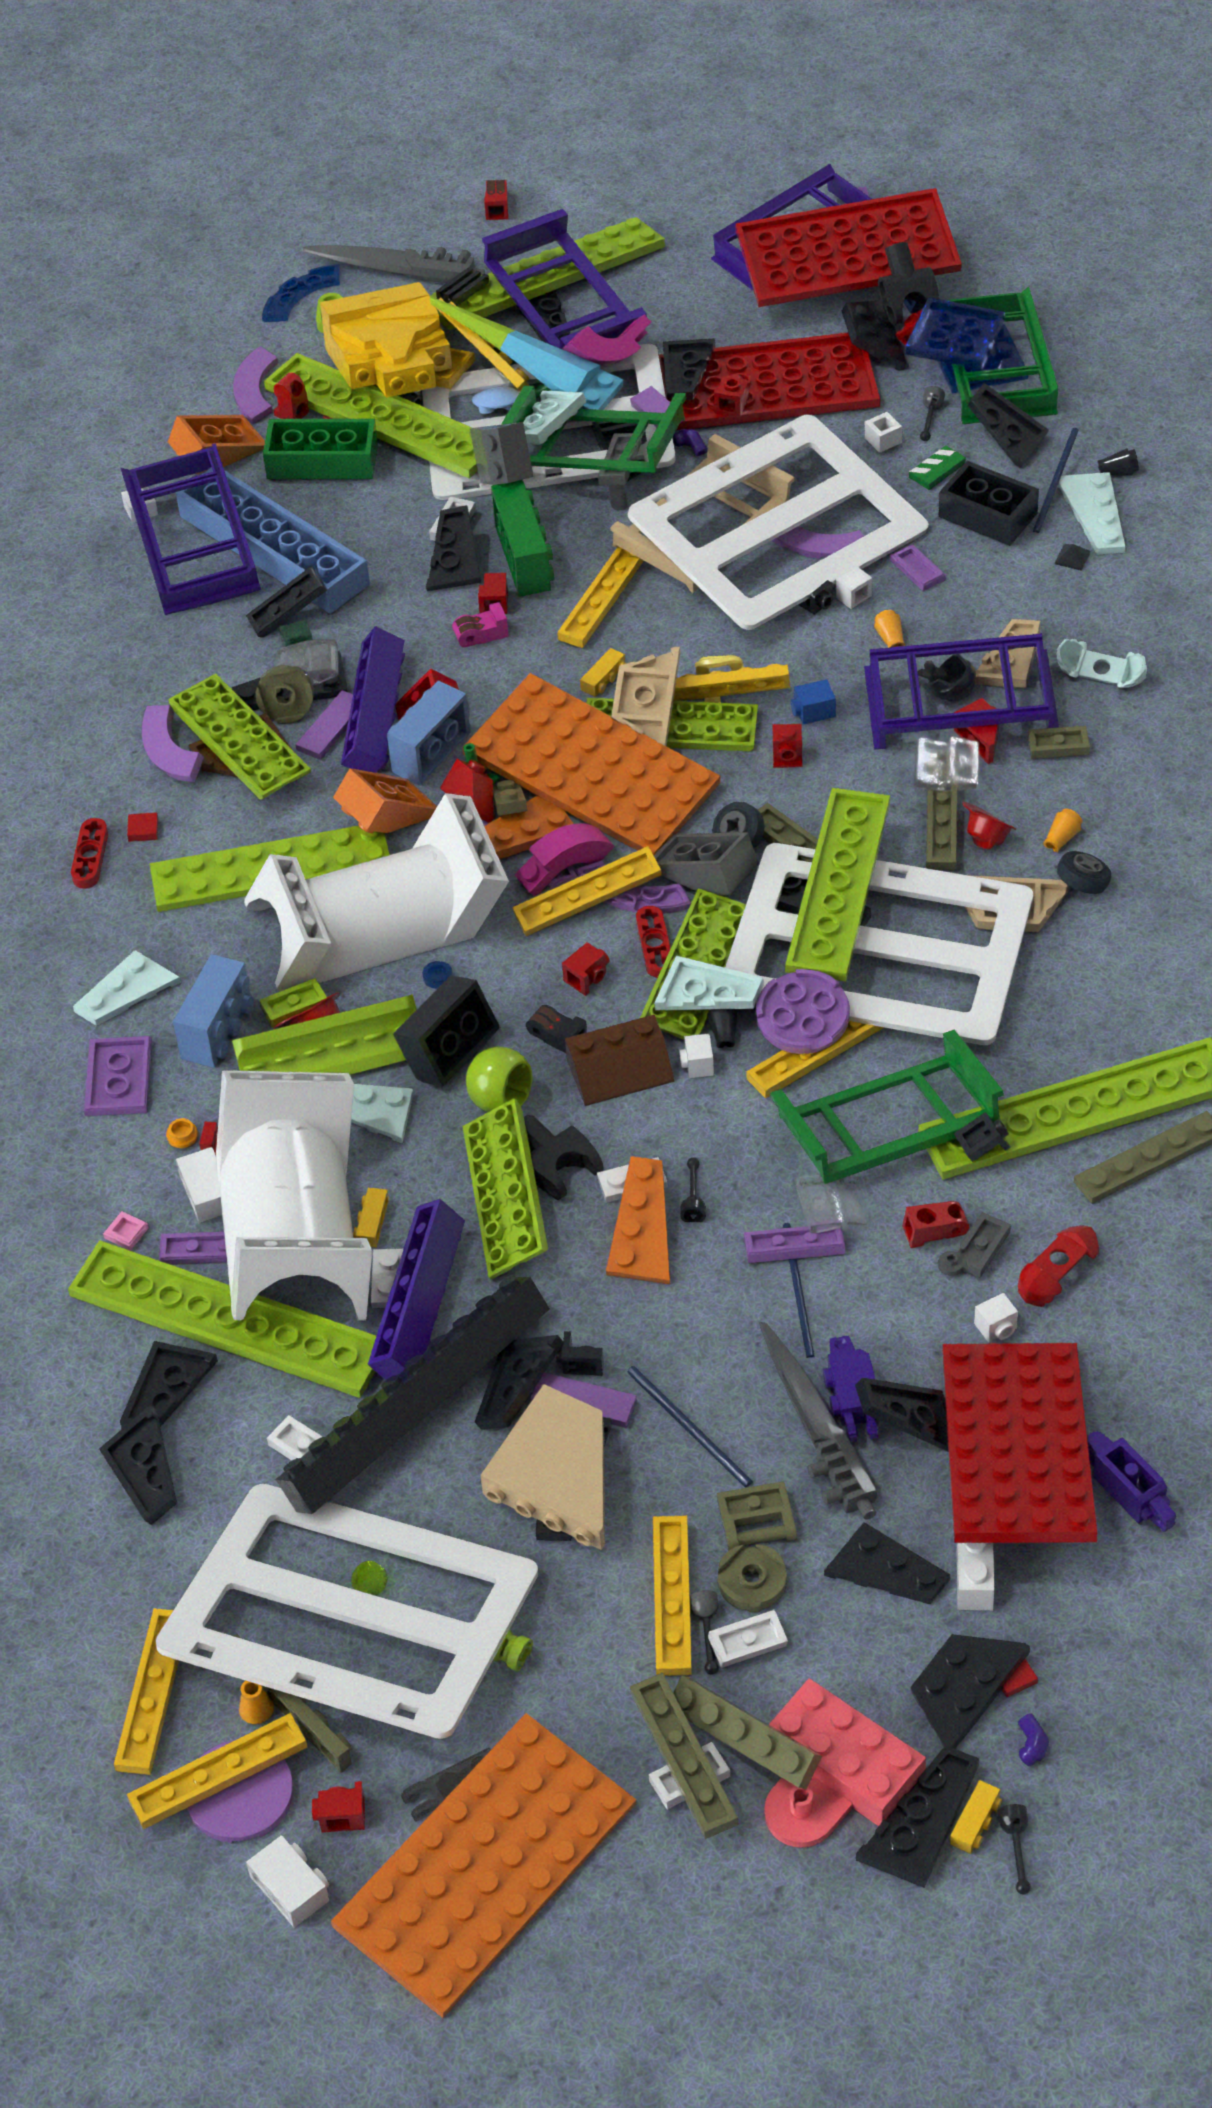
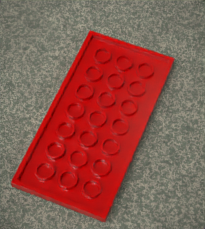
(844, 246)
(785, 380)
(1017, 1444)

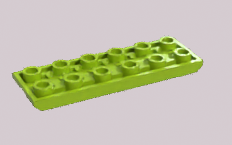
(704, 724)
(238, 736)
(704, 937)
(330, 1044)
(504, 1188)

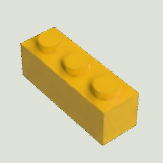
(602, 672)
(372, 1215)
(976, 1817)

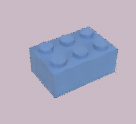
(428, 732)
(213, 1011)

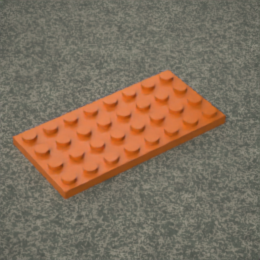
(592, 765)
(483, 1864)

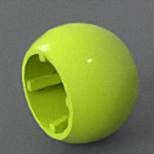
(498, 1077)

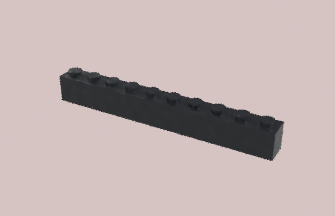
(411, 1394)

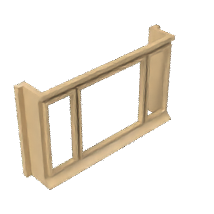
(770, 482)

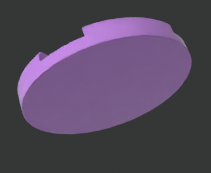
(803, 1011)
(247, 1807)

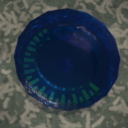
(436, 973)

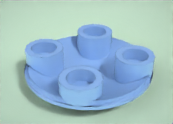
(495, 398)

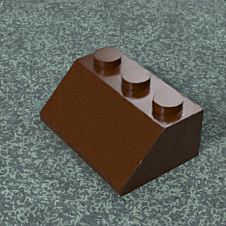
(619, 1060)

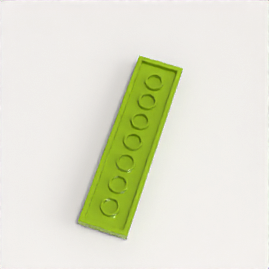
(234, 870)
(838, 883)

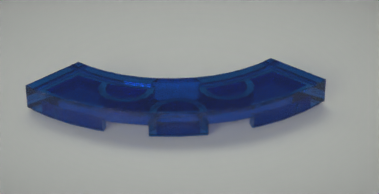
(290, 292)

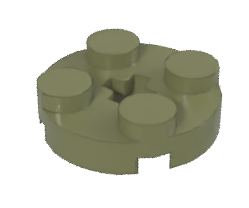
(277, 707)
(752, 1595)

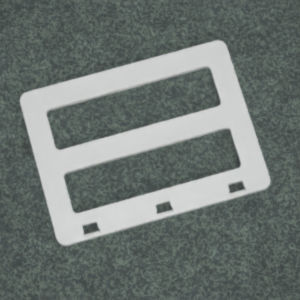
(450, 484)
(703, 563)
(991, 963)
(471, 1642)

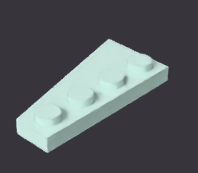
(1096, 510)

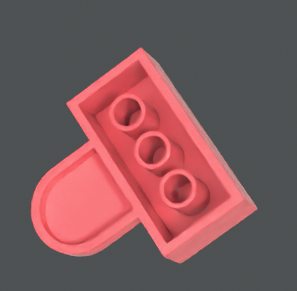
(858, 1768)

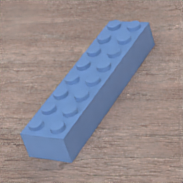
(277, 539)

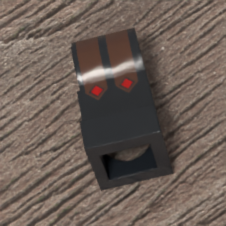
(554, 1027)

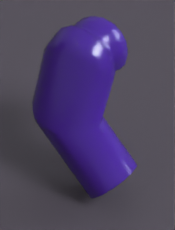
(690, 438)
(1036, 1742)

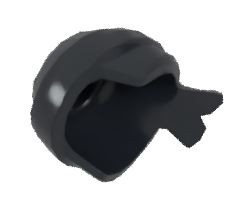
(952, 679)

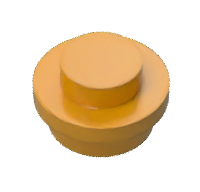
(181, 1133)

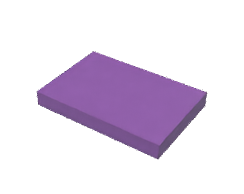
(118, 1076)

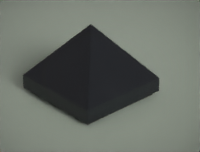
(1072, 556)

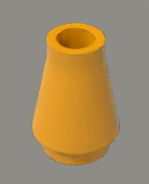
(889, 628)
(1063, 829)
(255, 1703)

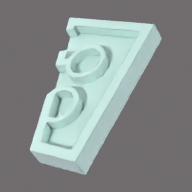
(551, 414)
(124, 986)
(707, 986)
(382, 1109)

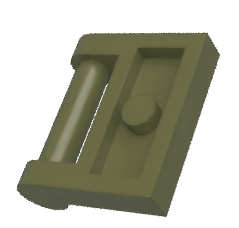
(756, 1506)

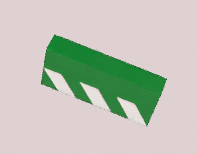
(937, 467)

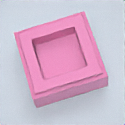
(126, 1230)

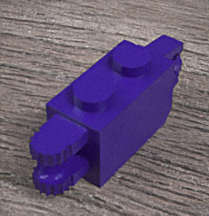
(844, 1370)
(1130, 1480)

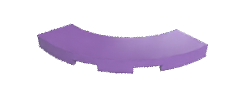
(247, 384)
(815, 544)
(161, 748)
(667, 898)

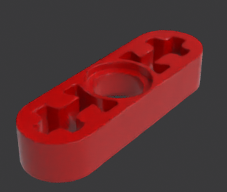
(86, 844)
(646, 933)

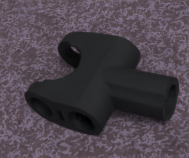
(904, 283)
(553, 1153)

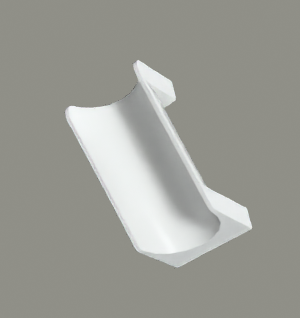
(384, 905)
(287, 1183)

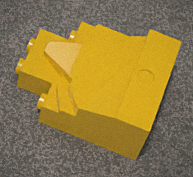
(386, 339)

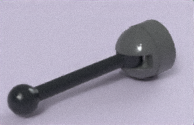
(933, 404)
(704, 1606)

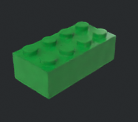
(320, 449)
(522, 538)

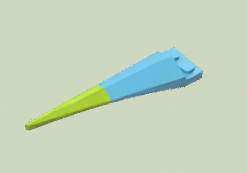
(549, 364)

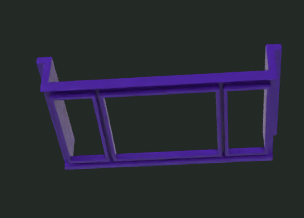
(536, 234)
(732, 258)
(204, 589)
(1011, 714)

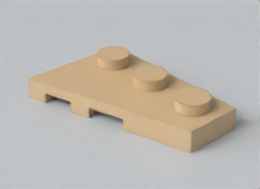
(1020, 658)

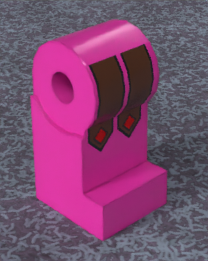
(481, 627)

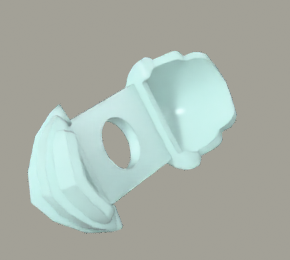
(1079, 662)

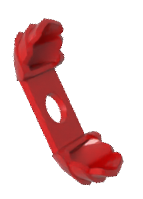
(1041, 1278)

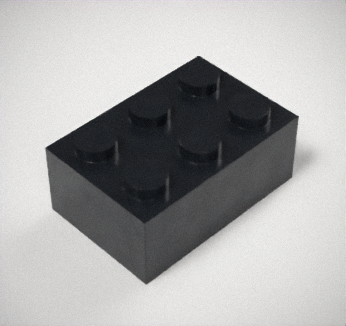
(988, 503)
(446, 1030)

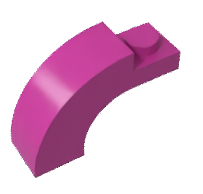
(606, 350)
(559, 850)

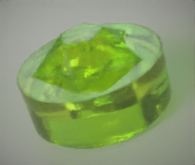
(369, 1578)

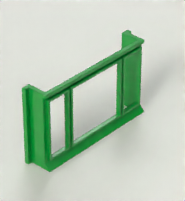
(1032, 401)
(666, 422)
(957, 1058)

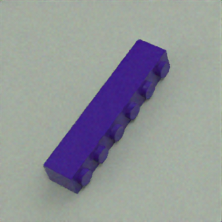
(373, 701)
(417, 1288)

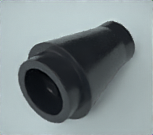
(1120, 463)
(723, 1026)

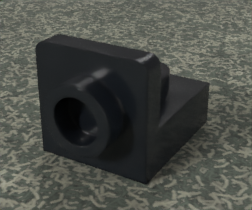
(819, 599)
(982, 1136)
(580, 1360)

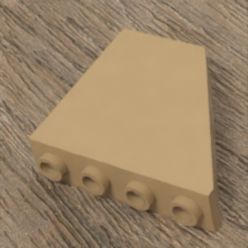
(554, 1467)

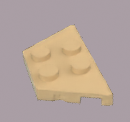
(647, 694)
(1046, 898)

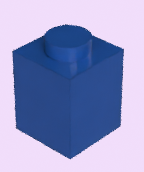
(814, 702)

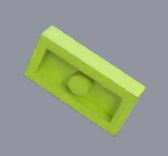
(291, 1001)

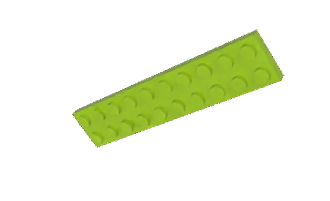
(603, 249)
(396, 418)
(1088, 1105)
(202, 1311)

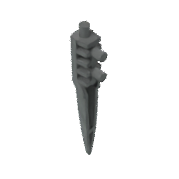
(406, 262)
(834, 1451)

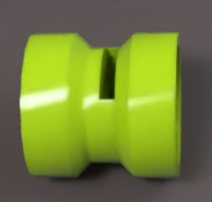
(514, 1651)

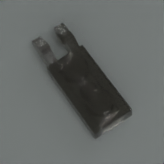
(440, 1785)

